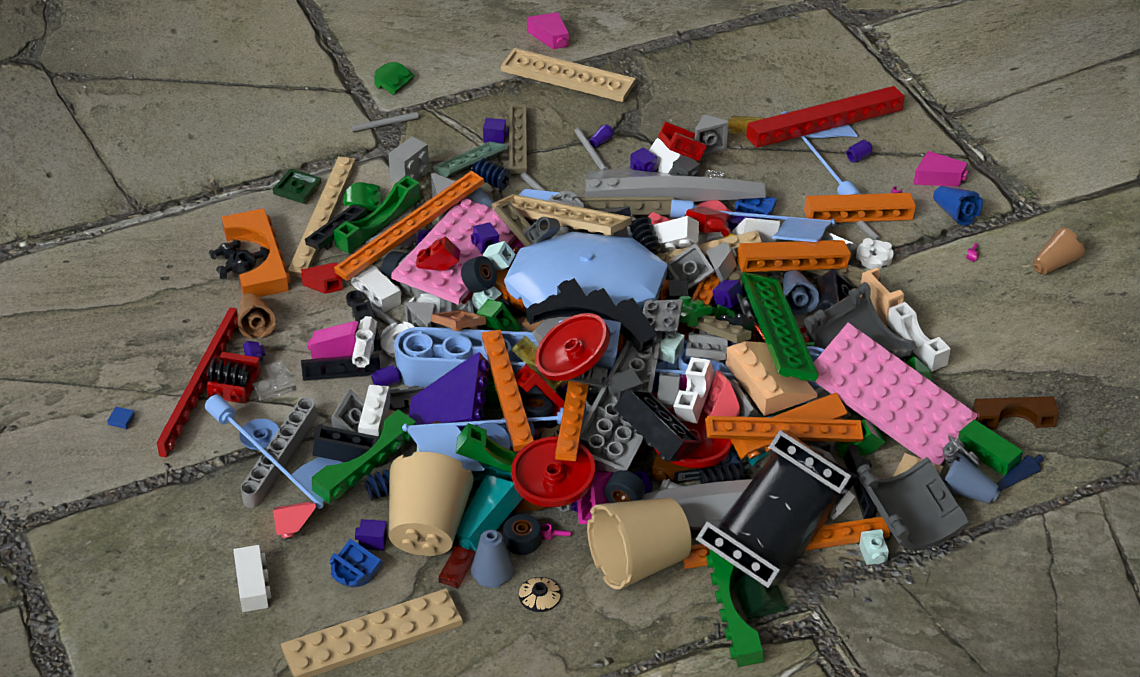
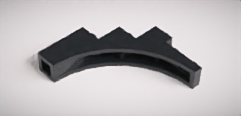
(573, 301)

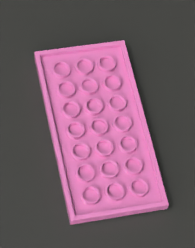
(457, 227)
(891, 394)

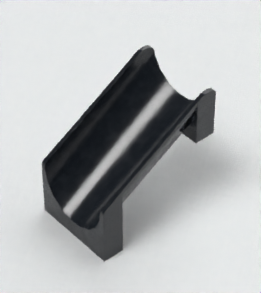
(779, 511)

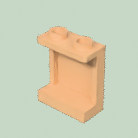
(880, 296)

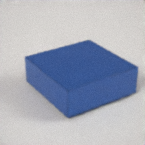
(121, 417)

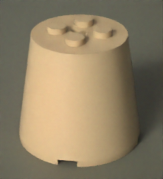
(426, 502)
(637, 539)

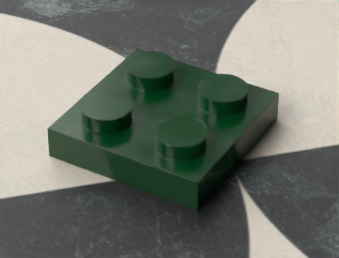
(297, 186)

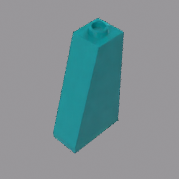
(487, 510)

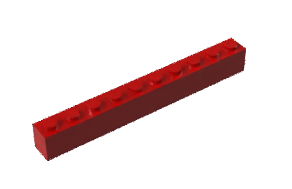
(824, 116)

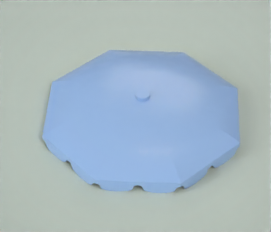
(594, 260)

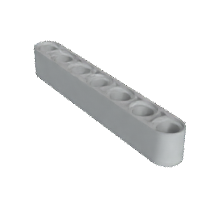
(281, 449)

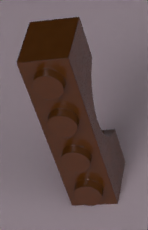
(1038, 410)

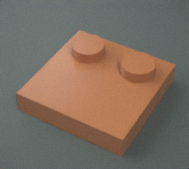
(458, 319)

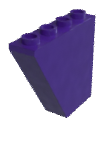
(454, 396)

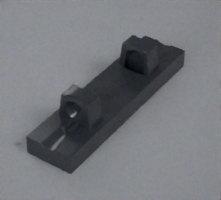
(325, 235)
(337, 367)
(853, 462)

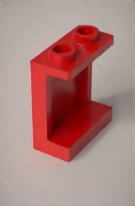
(681, 141)
(527, 378)
(236, 393)

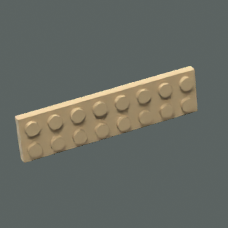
(568, 74)
(568, 215)
(371, 634)

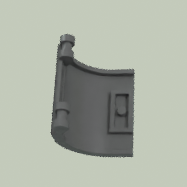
(863, 316)
(916, 505)

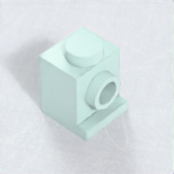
(671, 348)
(873, 547)

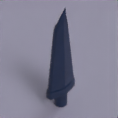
(1024, 469)

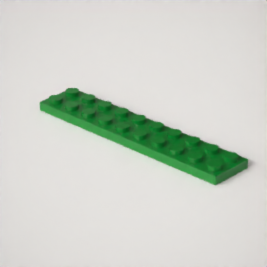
(779, 327)

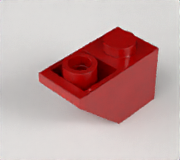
(438, 256)
(322, 278)

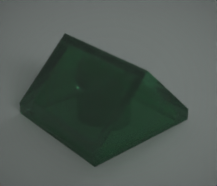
(758, 599)

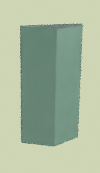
(469, 158)

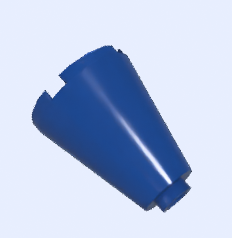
(959, 203)

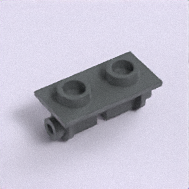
(398, 396)

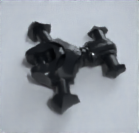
(237, 260)

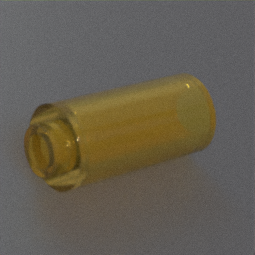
(739, 124)

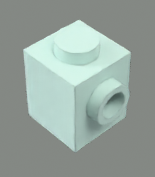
(500, 255)
(480, 298)

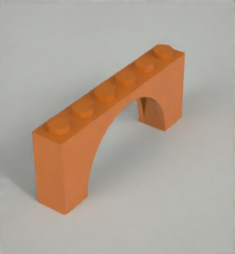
(255, 227)

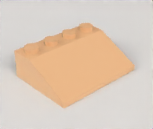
(758, 376)

